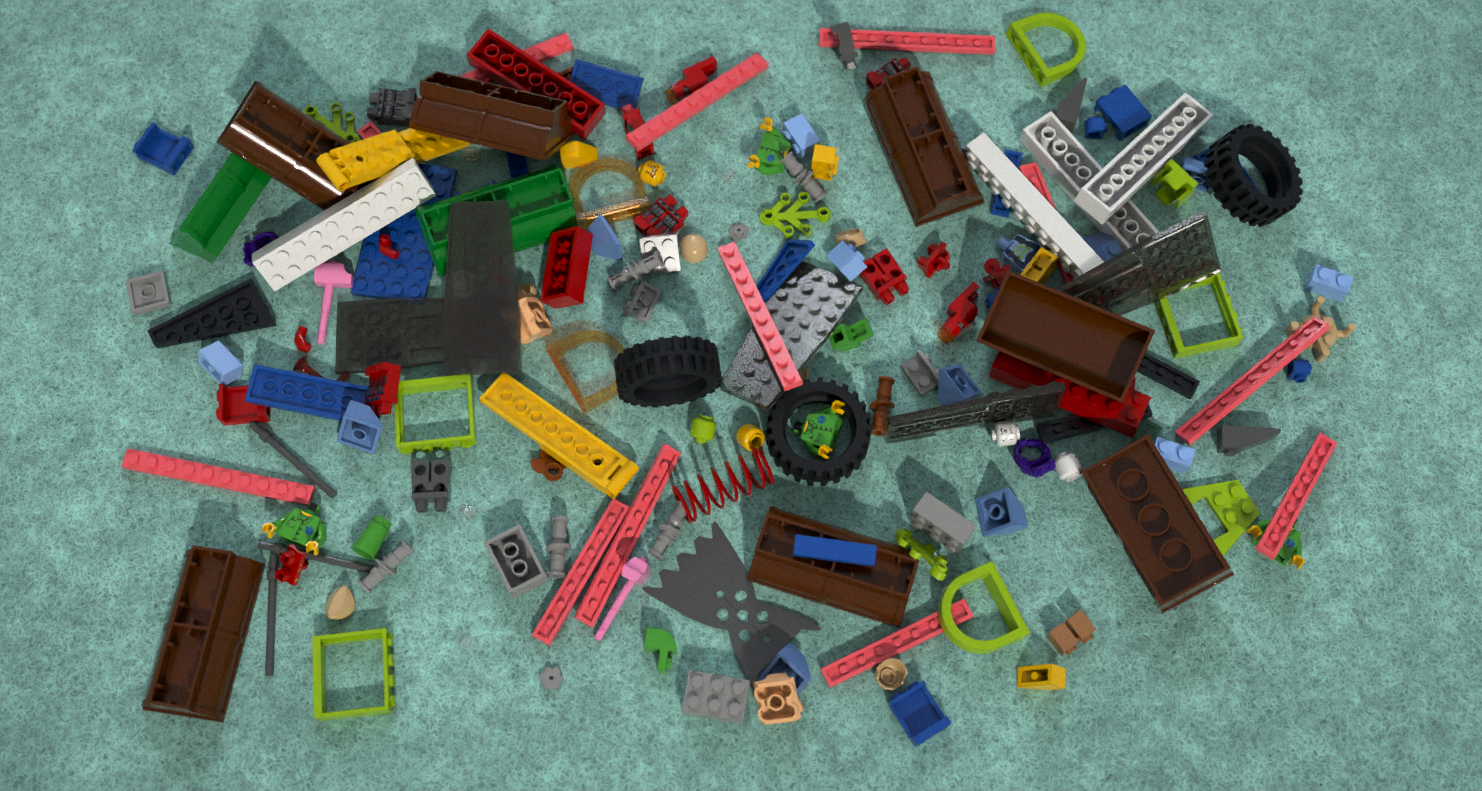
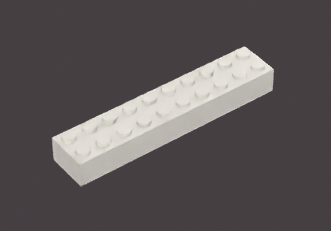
(1143, 158)
(1073, 168)
(1030, 207)
(343, 224)

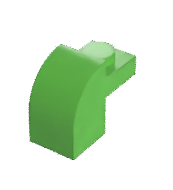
(851, 337)
(663, 643)

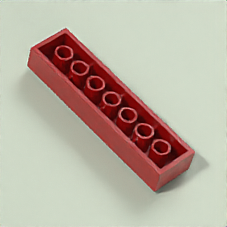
(520, 71)
(1077, 399)

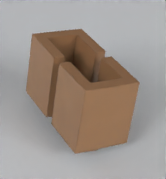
(1071, 632)

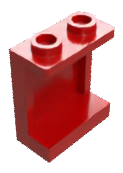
(234, 409)

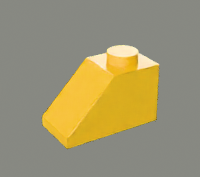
(577, 154)
(1041, 677)

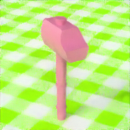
(330, 276)
(637, 573)

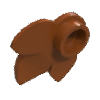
(545, 464)

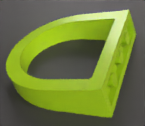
(1030, 56)
(1003, 601)

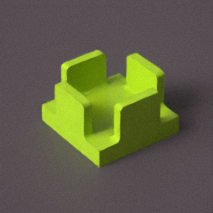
(1176, 184)

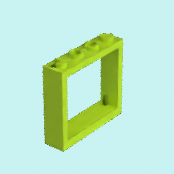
(1227, 312)
(431, 385)
(319, 673)

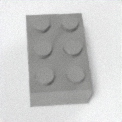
(942, 523)
(516, 561)
(716, 697)

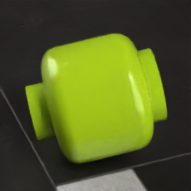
(703, 429)

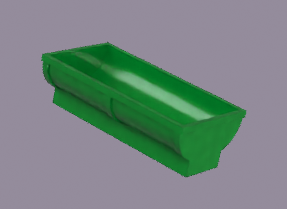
(537, 203)
(221, 209)

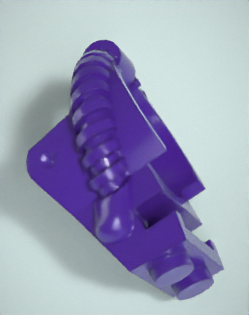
(260, 241)
(1036, 467)

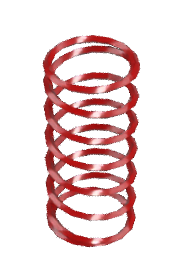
(755, 451)

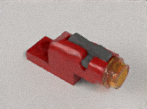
(693, 79)
(961, 315)

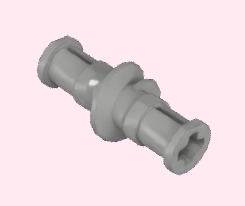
(801, 175)
(636, 271)
(668, 531)
(557, 547)
(386, 566)

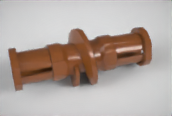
(882, 405)

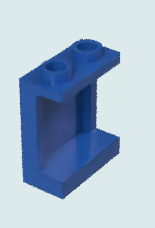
(1123, 111)
(163, 149)
(918, 713)

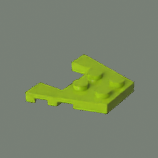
(1230, 506)

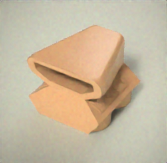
(533, 320)
(777, 699)

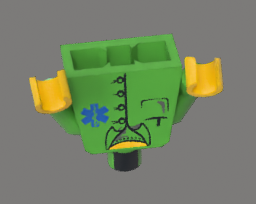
(771, 151)
(821, 430)
(300, 528)
(1290, 549)

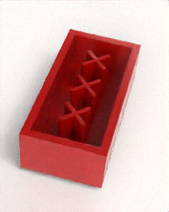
(566, 267)

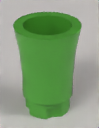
(372, 538)

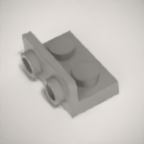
(641, 301)
(921, 373)

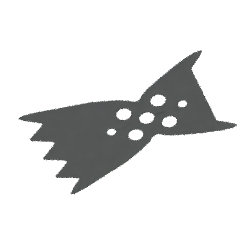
(720, 569)

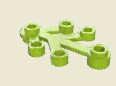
(336, 125)
(792, 215)
(926, 551)

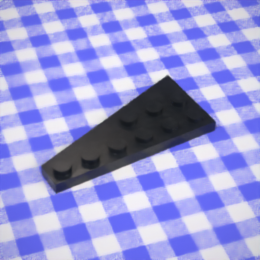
(225, 314)

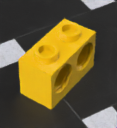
(824, 162)
(1040, 266)

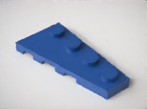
(783, 265)

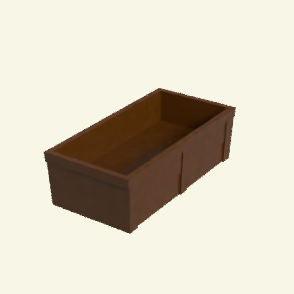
(1156, 524)

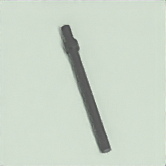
(266, 437)
(279, 548)
(271, 615)

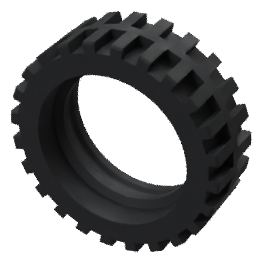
(1235, 189)
(667, 371)
(818, 470)

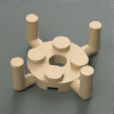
(1324, 342)

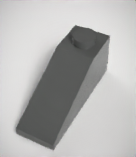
(1070, 105)
(1237, 439)

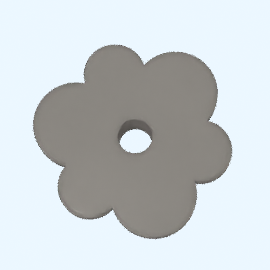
(737, 236)
(545, 678)

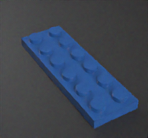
(302, 392)

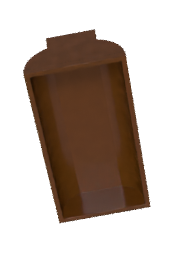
(491, 115)
(285, 145)
(922, 147)
(1065, 336)
(862, 590)
(204, 635)

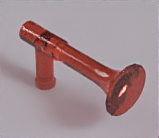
(303, 365)

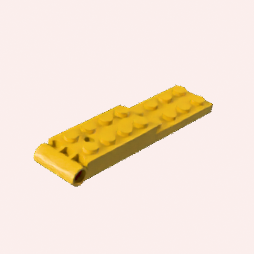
(381, 154)
(559, 435)

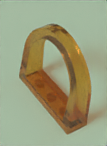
(614, 212)
(570, 342)

